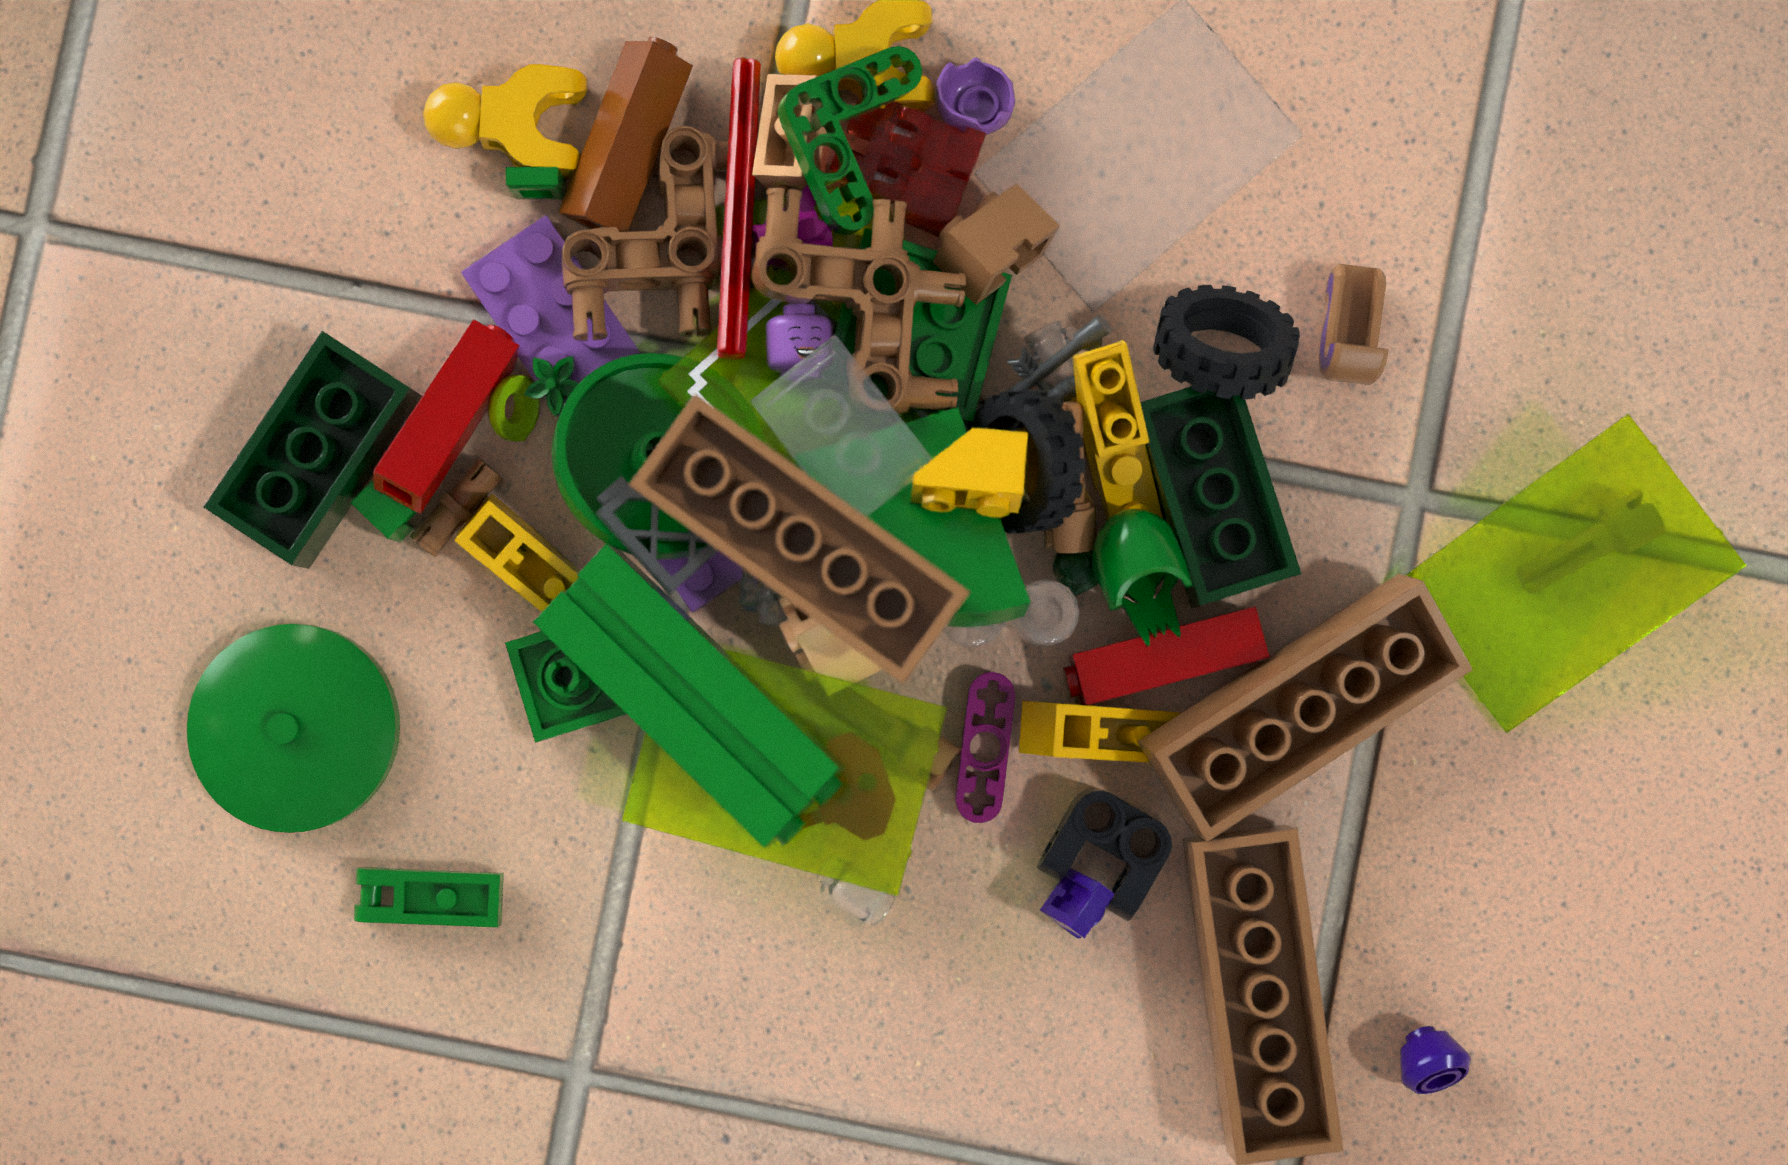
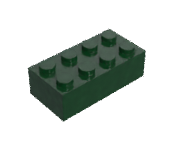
(313, 452)
(1217, 494)

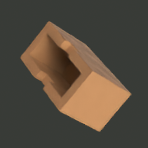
(999, 235)

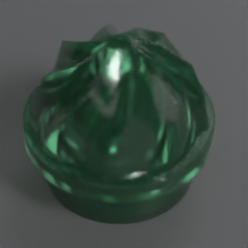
(1075, 571)

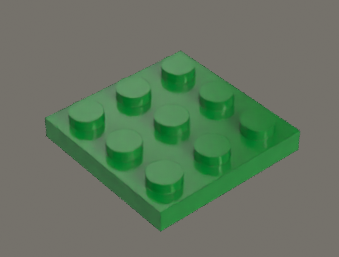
(943, 337)

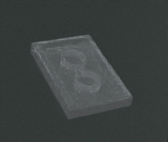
(842, 428)

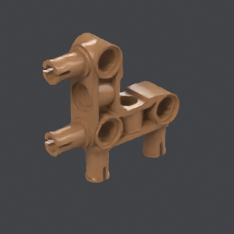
(650, 257)
(847, 278)

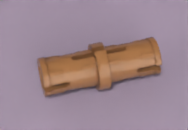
(456, 507)

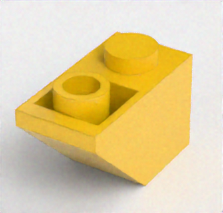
(975, 472)

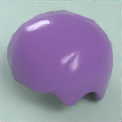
(975, 96)

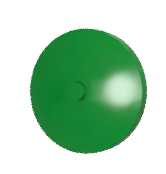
(609, 433)
(293, 728)

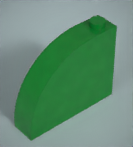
(959, 541)

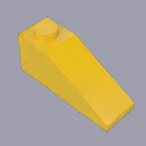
(516, 553)
(1087, 730)

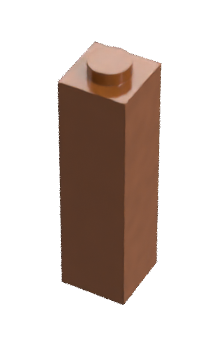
(626, 135)

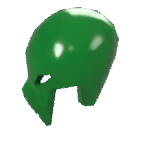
(1131, 560)

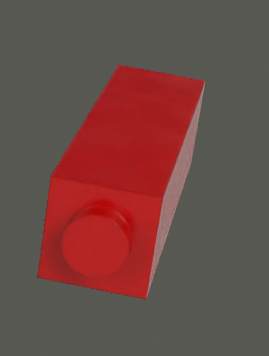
(446, 416)
(1134, 667)

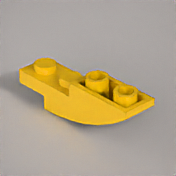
(1115, 429)

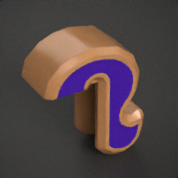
(1353, 325)

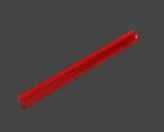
(738, 209)

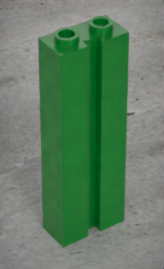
(691, 697)

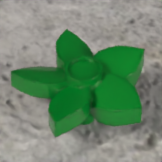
(553, 382)

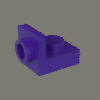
(1077, 903)

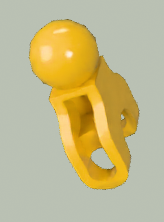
(815, 51)
(508, 115)

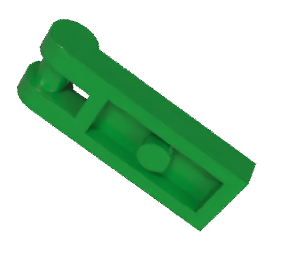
(430, 897)

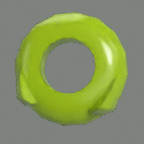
(525, 409)

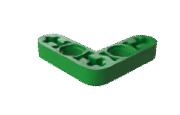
(829, 113)

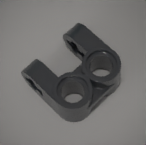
(1114, 838)

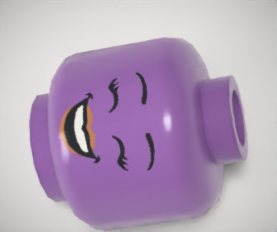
(795, 336)

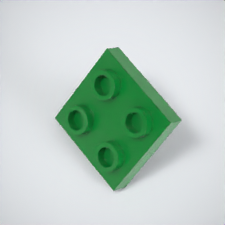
(555, 689)

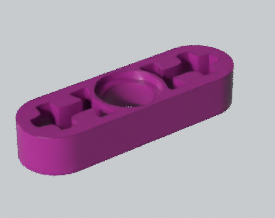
(992, 787)

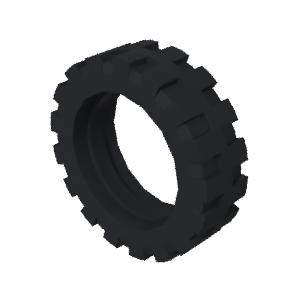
(1222, 370)
(1057, 455)

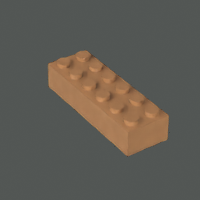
(799, 539)
(1305, 705)
(1263, 995)

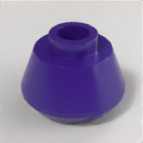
(1432, 1061)

